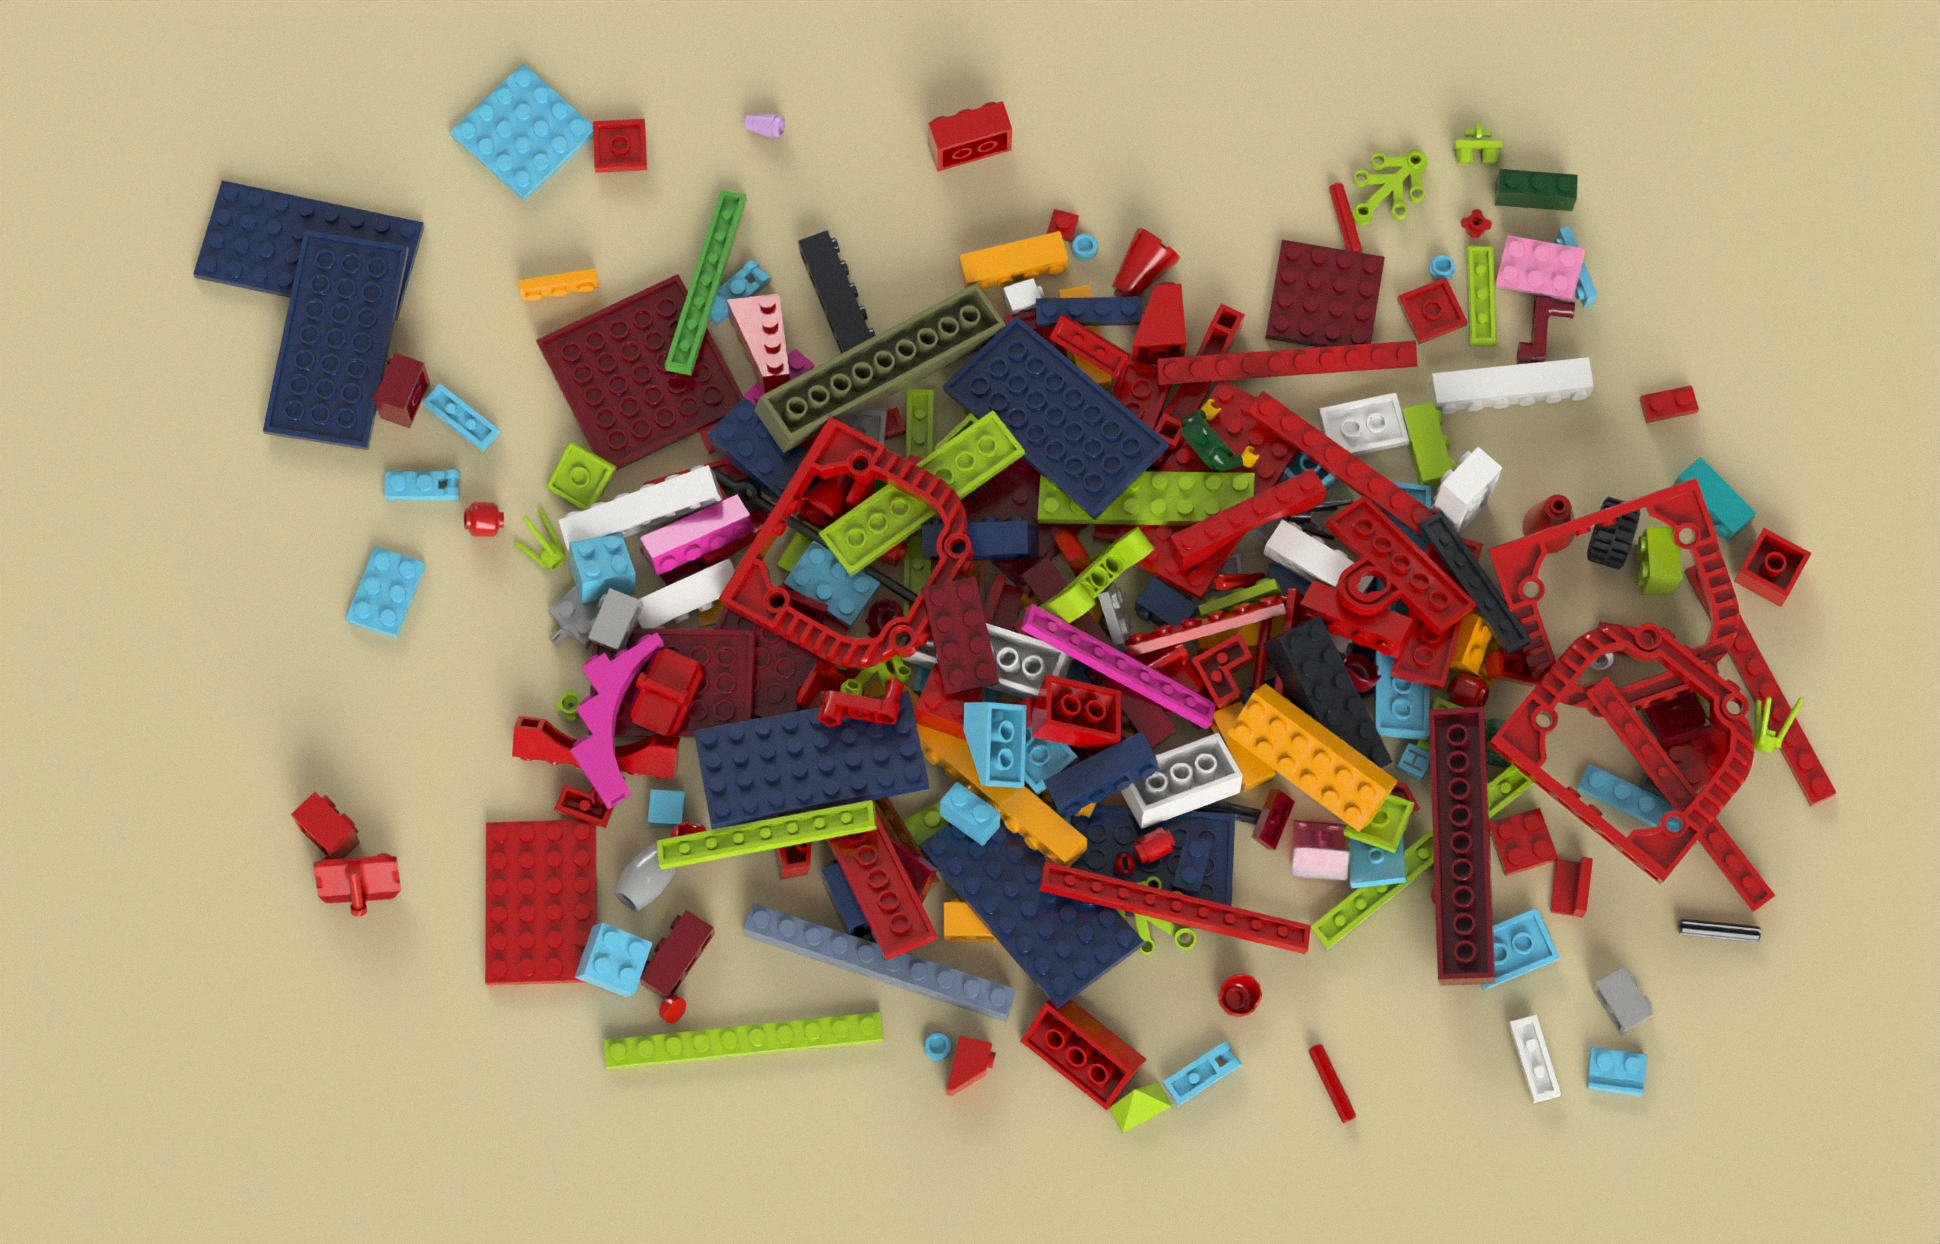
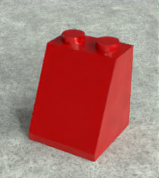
(1162, 326)

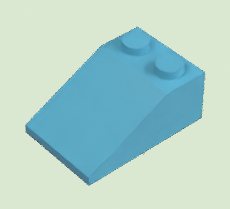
(997, 742)

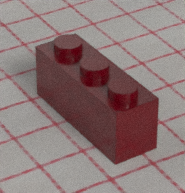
(676, 954)

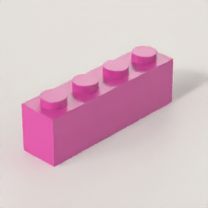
(697, 534)

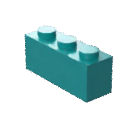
(1725, 507)

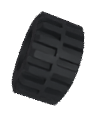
(1612, 543)

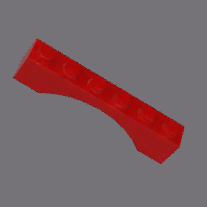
(1190, 396)
(1209, 535)
(542, 741)

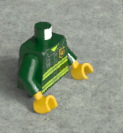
(1209, 444)

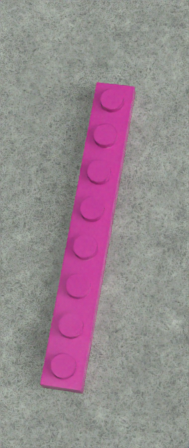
(1118, 666)

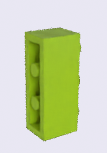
(1427, 443)

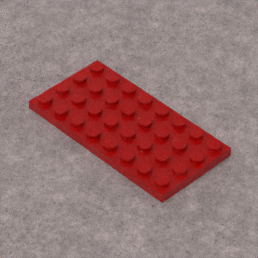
(1237, 432)

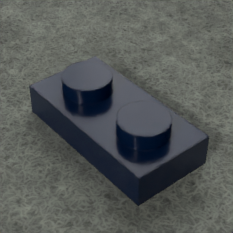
(1192, 864)

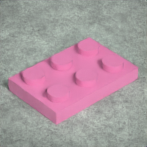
(1540, 268)

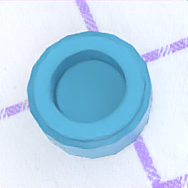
(1084, 247)
(937, 1046)

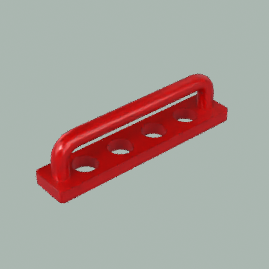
(1292, 603)

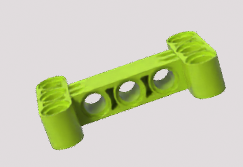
(1104, 569)

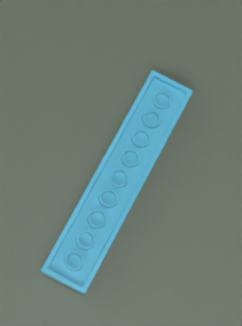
(1401, 705)

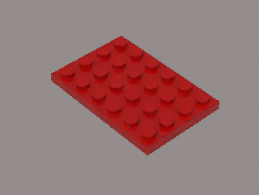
(538, 900)

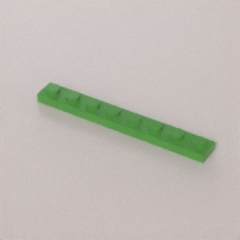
(705, 282)

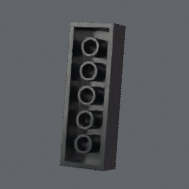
(1323, 688)

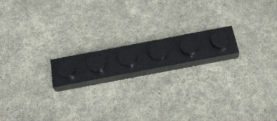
(1474, 583)

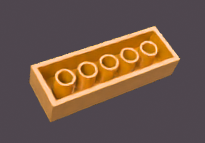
(1312, 757)

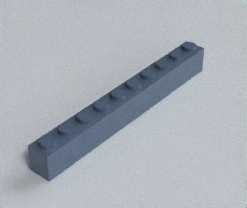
(867, 959)

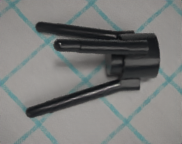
(1305, 517)

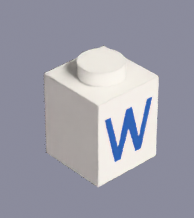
(1022, 296)

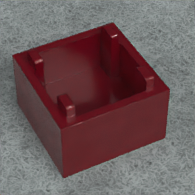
(401, 390)

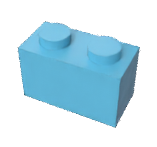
(969, 813)

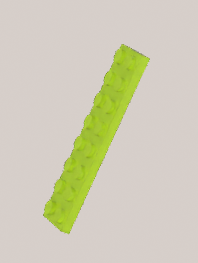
(1155, 499)
(894, 515)

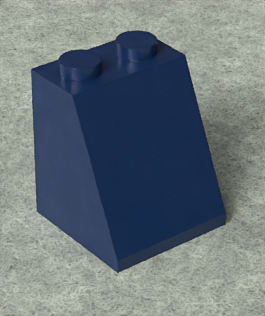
(844, 901)

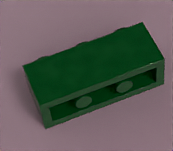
(1536, 190)

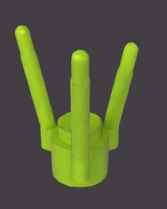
(551, 554)
(1764, 738)

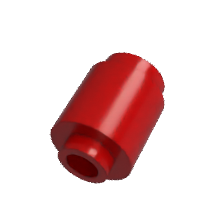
(1153, 845)

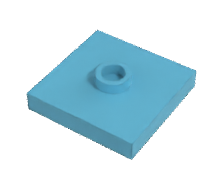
(1375, 865)

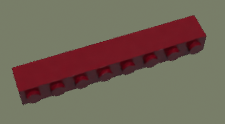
(1137, 711)

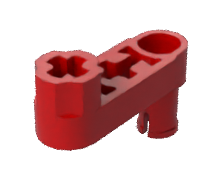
(838, 705)

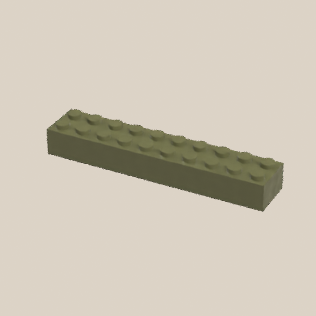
(879, 367)

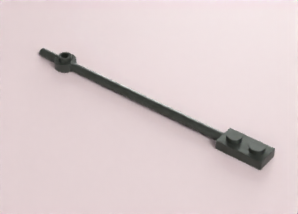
(756, 499)

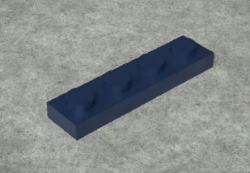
(1090, 311)

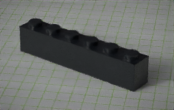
(835, 291)

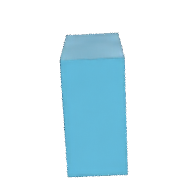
(666, 808)

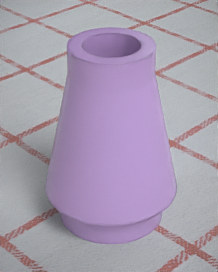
(767, 124)

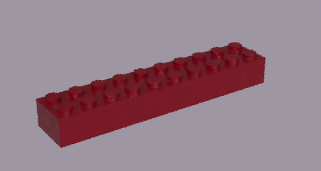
(1461, 846)

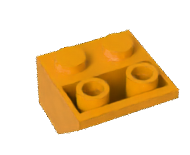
(1473, 648)

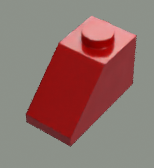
(969, 1063)

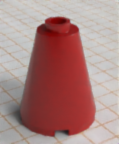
(1143, 264)
(825, 501)
(1548, 514)

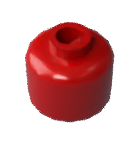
(483, 519)
(1468, 690)

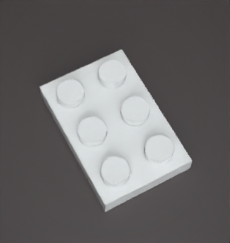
(1366, 424)

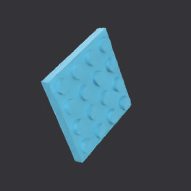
(523, 132)

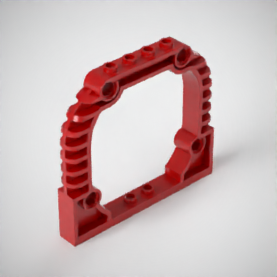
(837, 453)
(1678, 508)
(1656, 848)

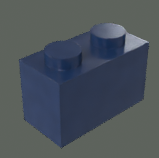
(1163, 605)

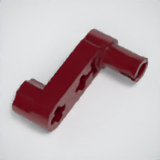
(1542, 310)

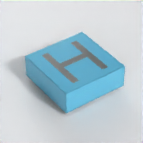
(1414, 761)

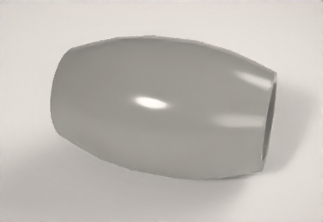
(643, 879)

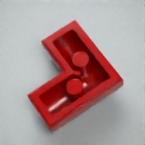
(1072, 551)
(1510, 668)
(583, 806)

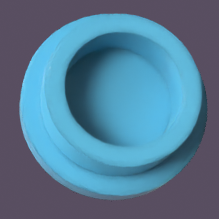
(1442, 267)

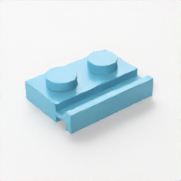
(1616, 1071)

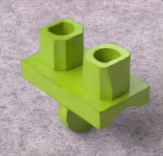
(1489, 148)

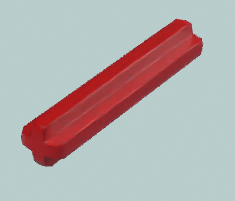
(1345, 217)
(1237, 580)
(1332, 1083)

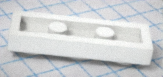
(1534, 1059)

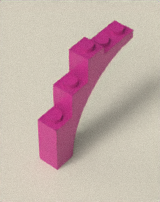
(599, 714)

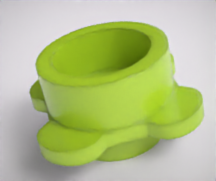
(562, 706)

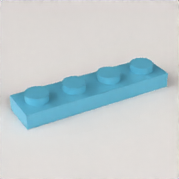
(1626, 797)

